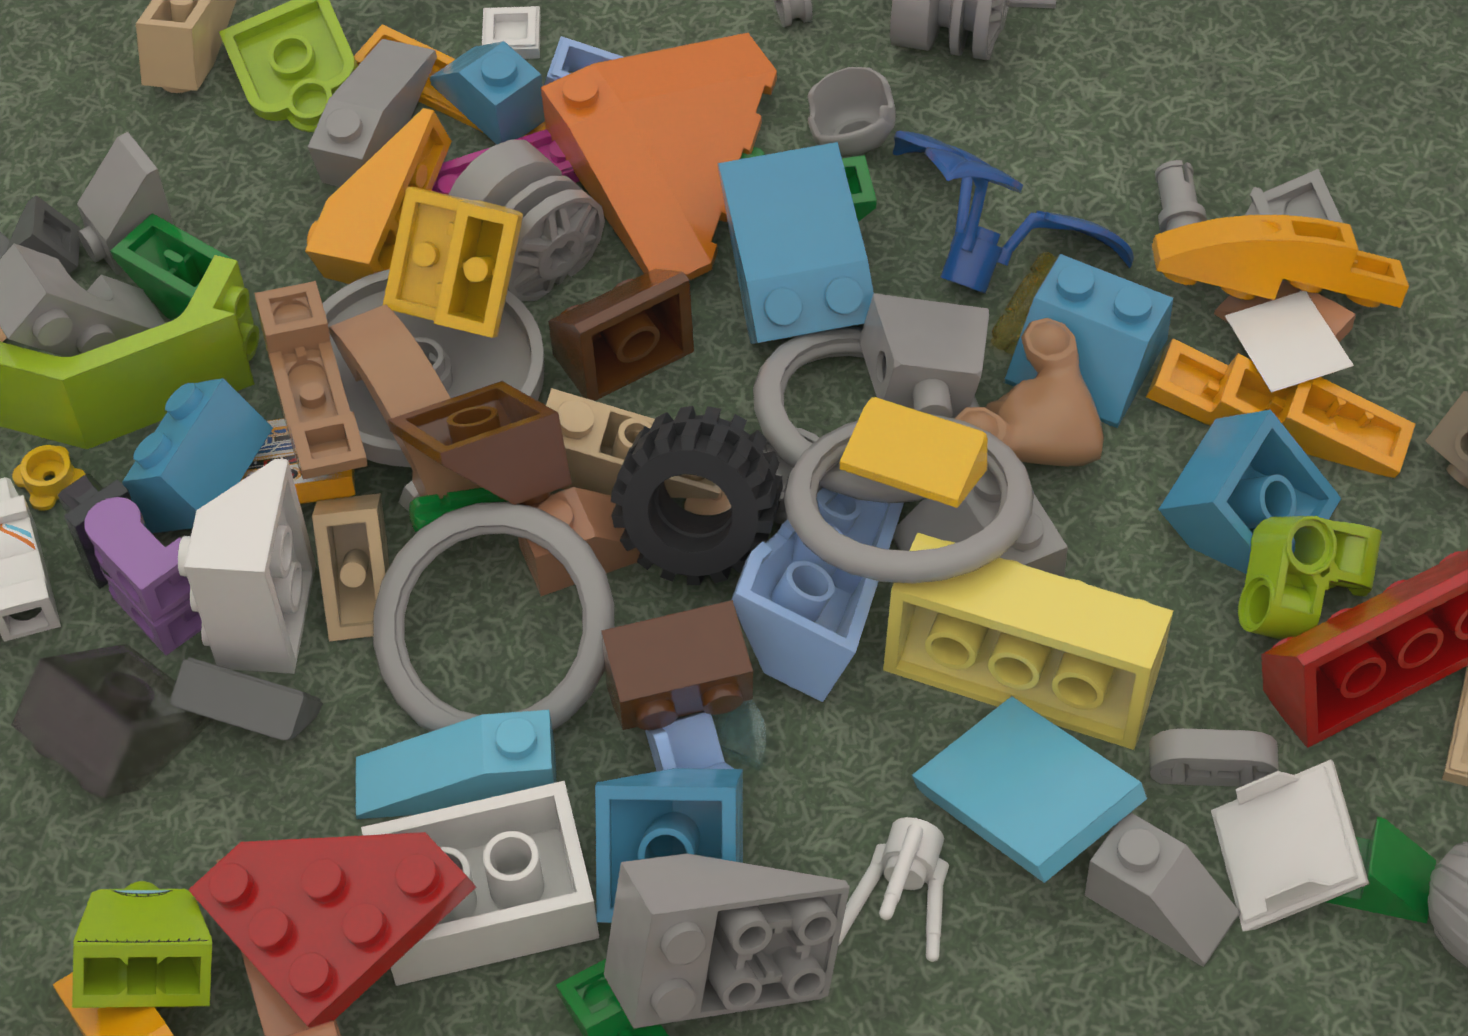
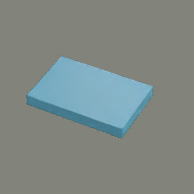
(1029, 788)

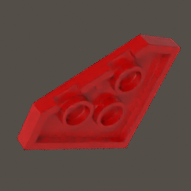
(330, 910)

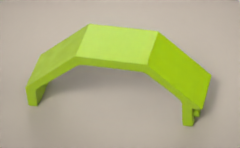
(129, 381)

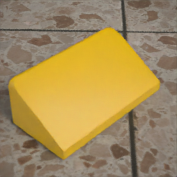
(916, 452)

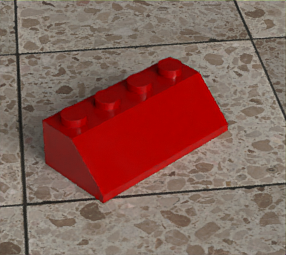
(1371, 653)

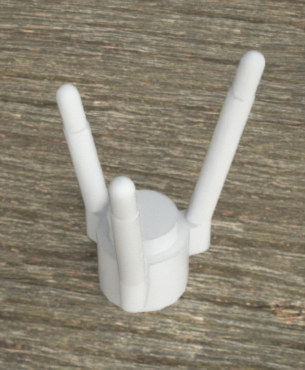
(907, 863)

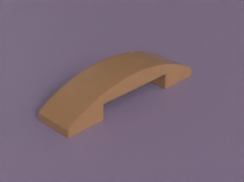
(309, 381)
(400, 381)

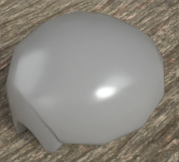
(852, 109)

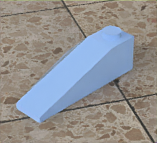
(803, 611)

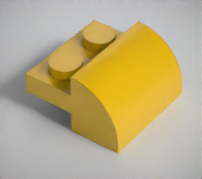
(453, 261)

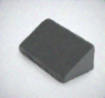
(243, 700)

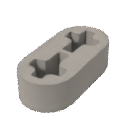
(1212, 757)

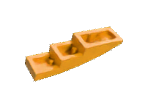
(1316, 413)

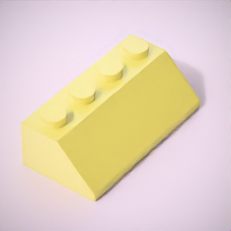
(1031, 635)

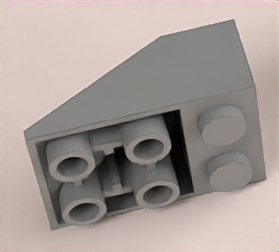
(719, 937)

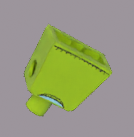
(141, 950)

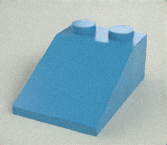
(796, 242)

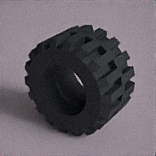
(689, 541)

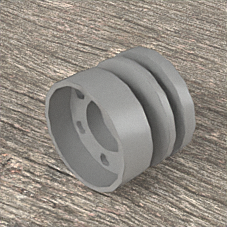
(918, 24)
(558, 221)

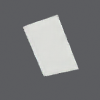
(1288, 341)

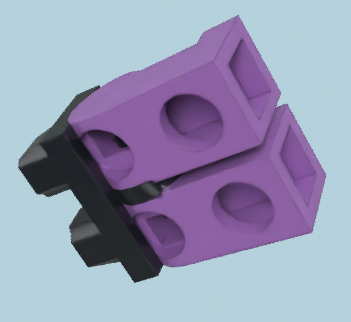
(130, 560)

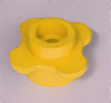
(36, 466)

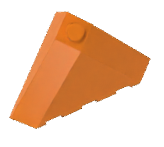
(651, 137)

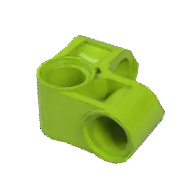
(1288, 589)

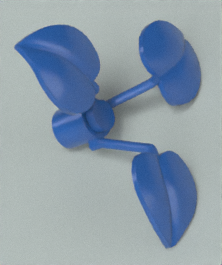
(973, 247)

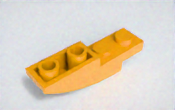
(1257, 251)

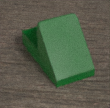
(1396, 875)

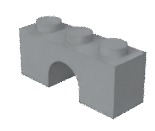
(55, 314)

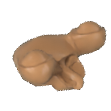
(1050, 415)

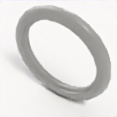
(783, 435)
(464, 524)
(902, 565)

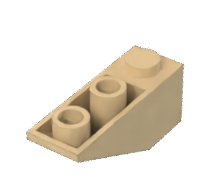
(599, 440)

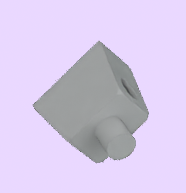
(924, 352)

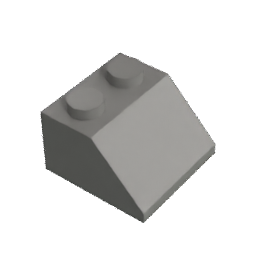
(1037, 547)

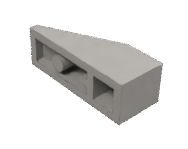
(369, 108)

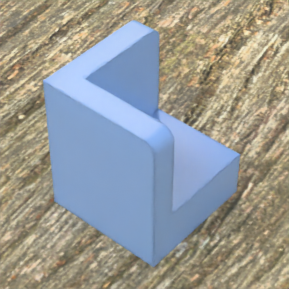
(687, 744)

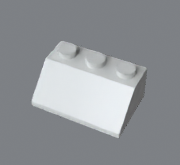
(251, 572)

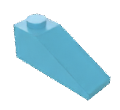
(457, 765)

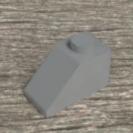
(119, 199)
(1160, 889)

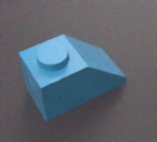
(494, 90)

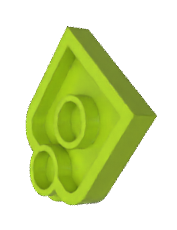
(290, 60)

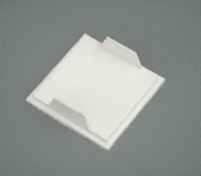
(1288, 844)

